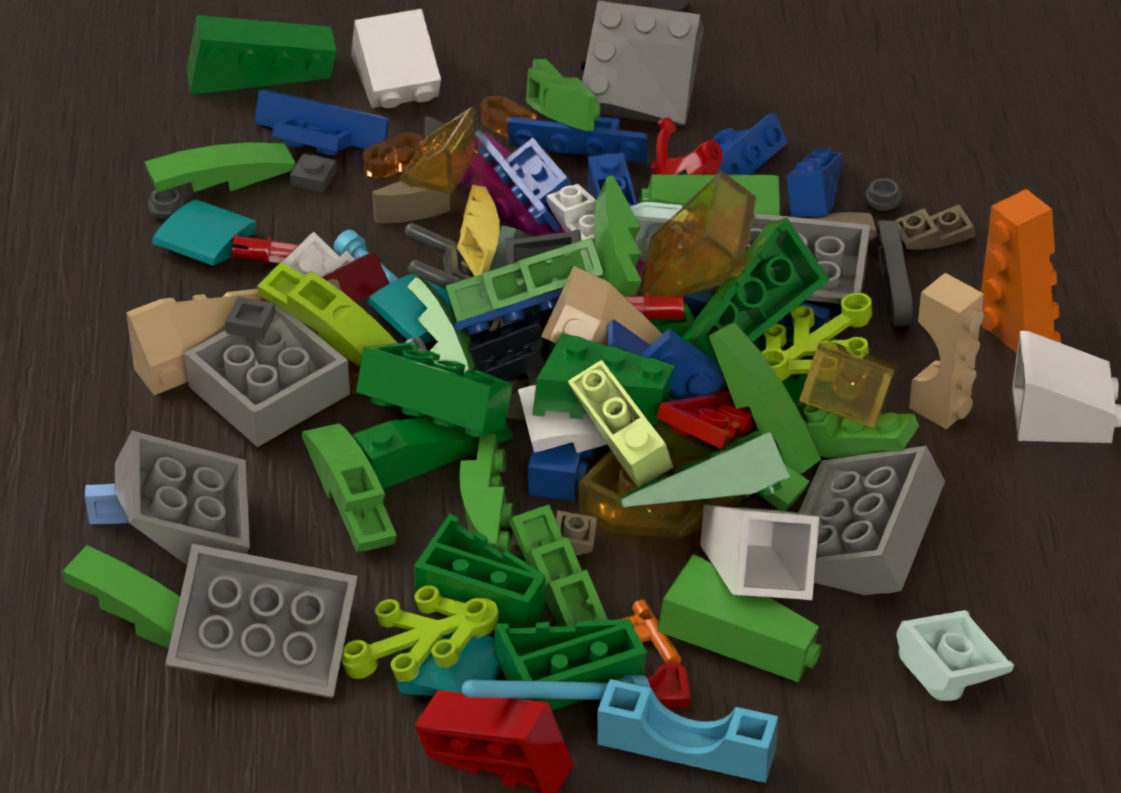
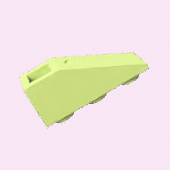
(621, 424)

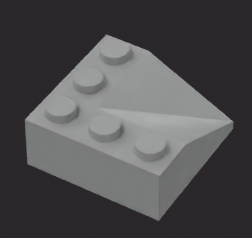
(643, 61)
(269, 381)
(183, 495)

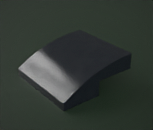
(512, 348)

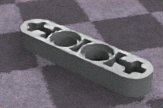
(894, 273)

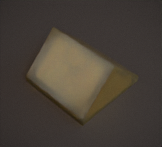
(444, 155)
(848, 382)

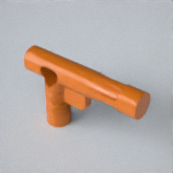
(648, 630)

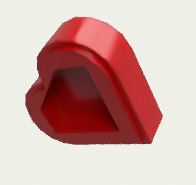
(671, 685)

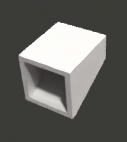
(395, 59)
(1063, 393)
(761, 550)

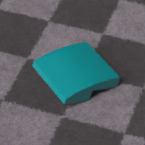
(203, 232)
(403, 308)
(475, 663)

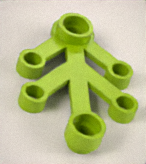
(855, 312)
(466, 620)

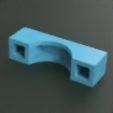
(639, 723)

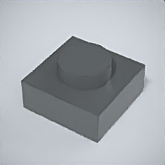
(313, 173)
(250, 318)

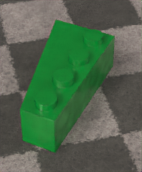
(256, 54)
(434, 388)

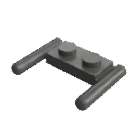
(454, 264)

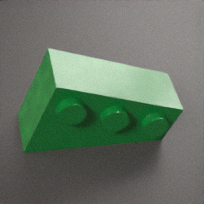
(643, 378)
(469, 568)
(569, 653)

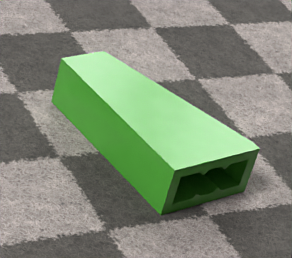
(682, 188)
(737, 626)

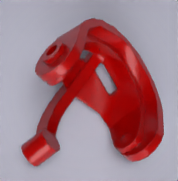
(702, 161)

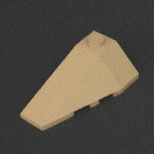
(589, 306)
(169, 328)

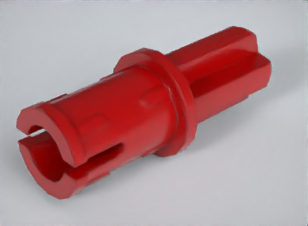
(262, 250)
(658, 306)

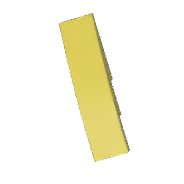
(479, 231)

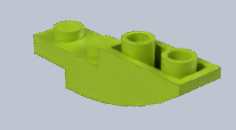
(324, 309)

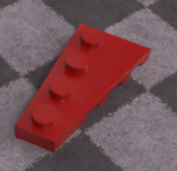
(708, 418)

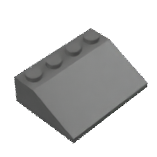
(836, 246)
(871, 517)
(261, 621)

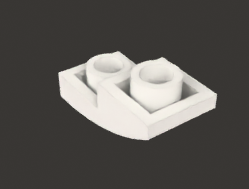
(574, 210)

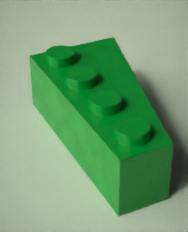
(771, 284)

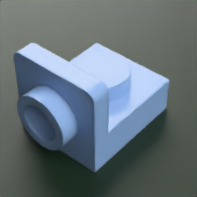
(104, 505)

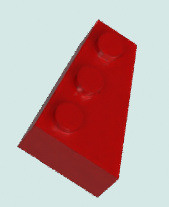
(498, 736)

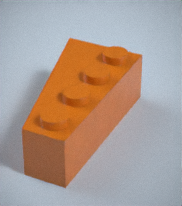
(1019, 270)

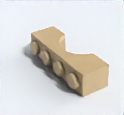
(953, 319)

